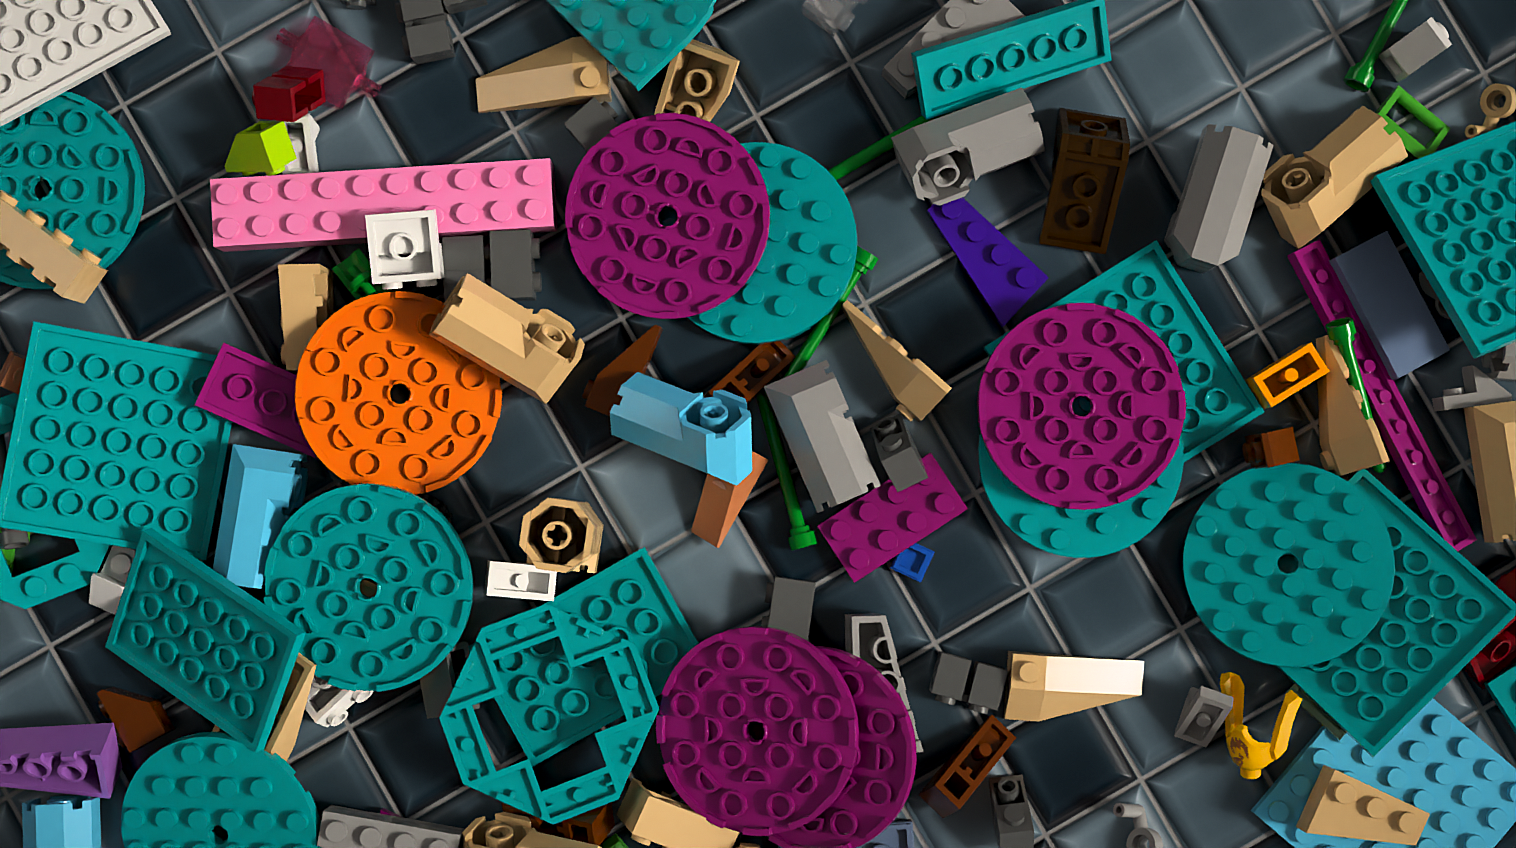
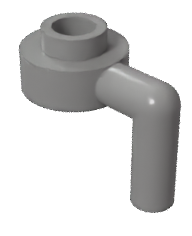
(1141, 834)

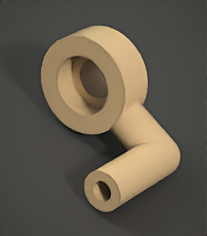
(1490, 106)

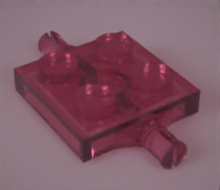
(338, 54)

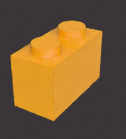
(1287, 375)

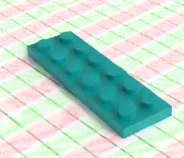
(1011, 56)

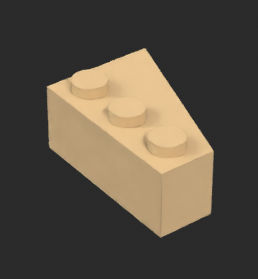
(305, 305)

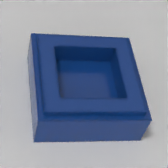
(913, 561)

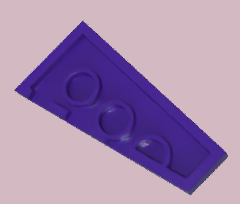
(991, 261)

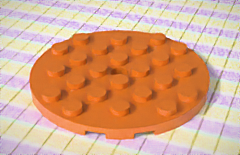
(348, 404)

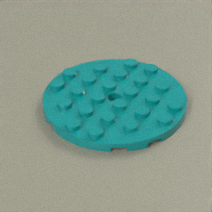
(91, 174)
(805, 257)
(1080, 531)
(419, 576)
(1280, 616)
(215, 782)

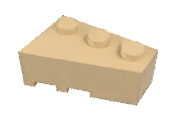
(1359, 811)
(668, 821)

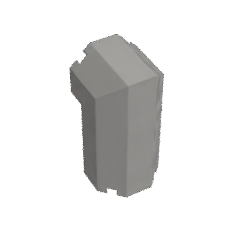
(966, 144)
(1217, 198)
(819, 436)

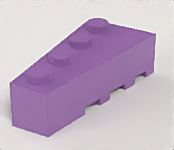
(61, 759)

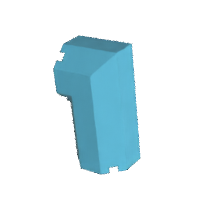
(684, 426)
(257, 503)
(62, 822)

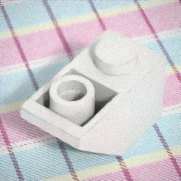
(1416, 49)

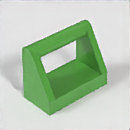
(1413, 147)

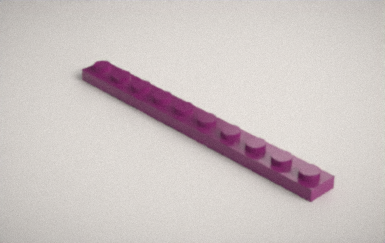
(1386, 403)

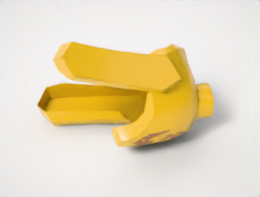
(1245, 751)

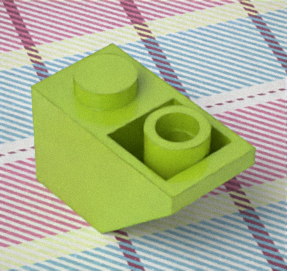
(261, 149)

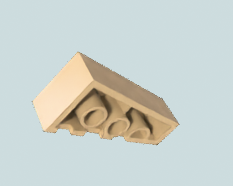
(49, 253)

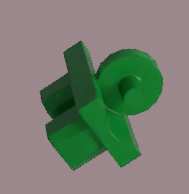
(356, 275)

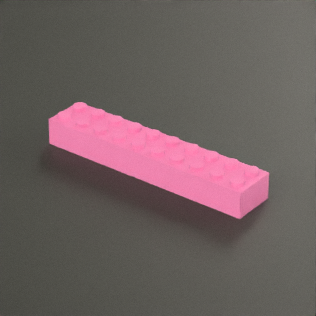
(333, 205)

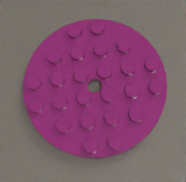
(655, 166)
(1131, 395)
(805, 719)
(881, 769)

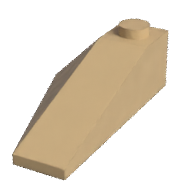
(550, 78)
(697, 81)
(908, 381)
(1345, 435)
(1057, 685)
(291, 710)

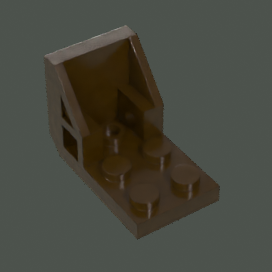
(1085, 181)

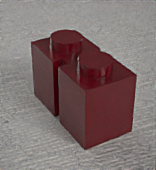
(289, 93)

